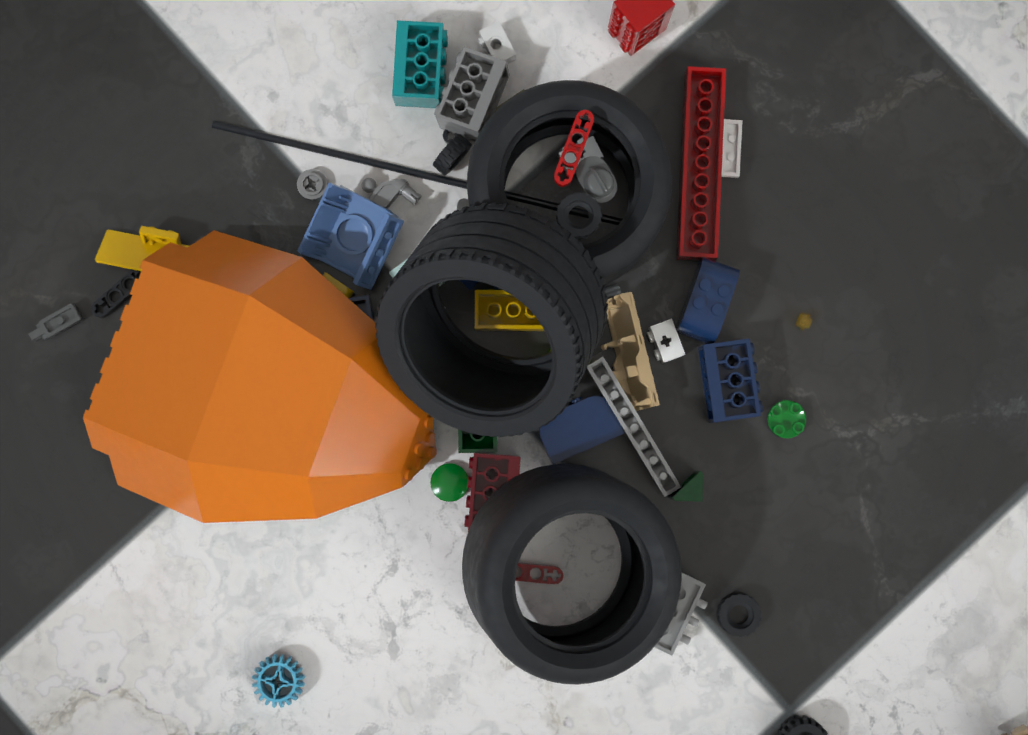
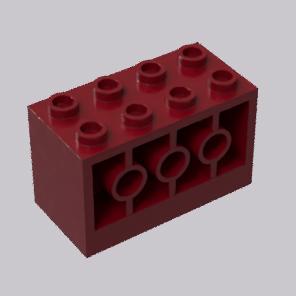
(479, 482)

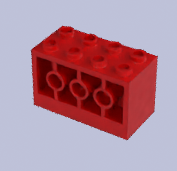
(638, 22)

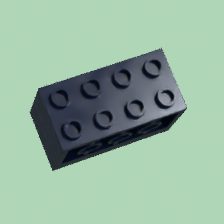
(717, 385)

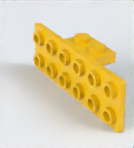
(129, 250)

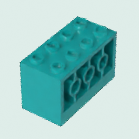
(419, 64)

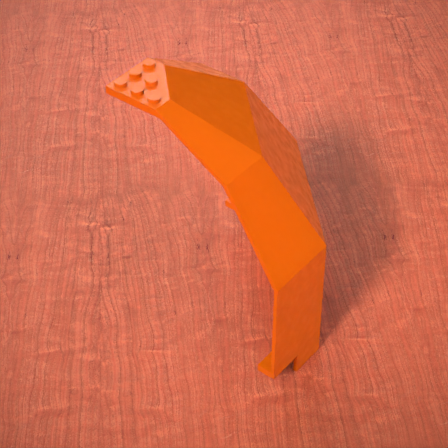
(251, 390)

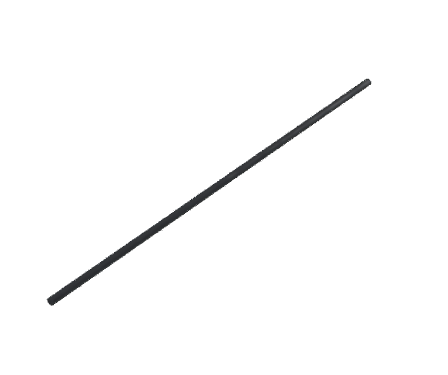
(395, 168)

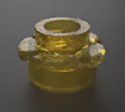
(804, 321)

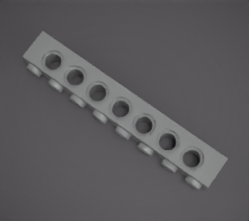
(632, 424)

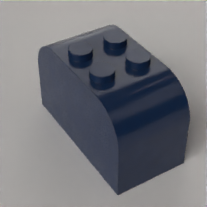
(707, 300)
(580, 428)

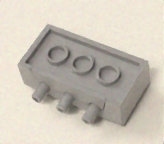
(689, 598)

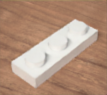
(731, 148)

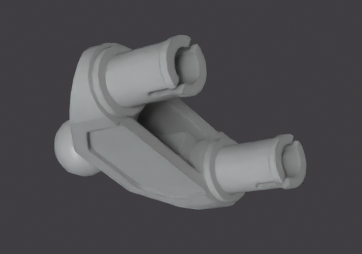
(388, 191)

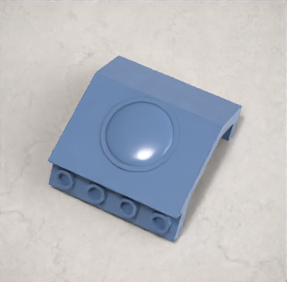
(351, 234)

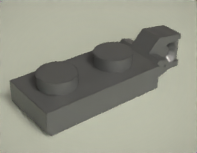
(56, 323)

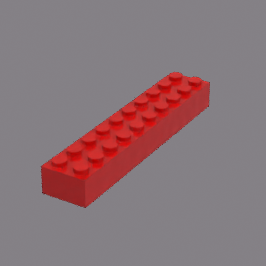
(701, 163)

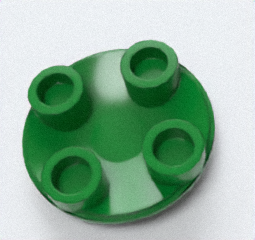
(786, 419)
(449, 482)

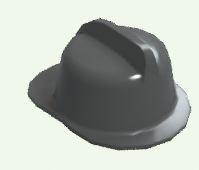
(596, 179)

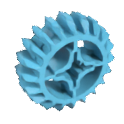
(270, 679)

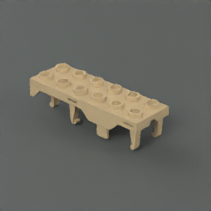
(632, 362)

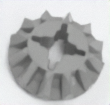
(303, 183)

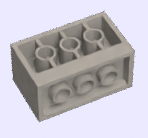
(471, 93)

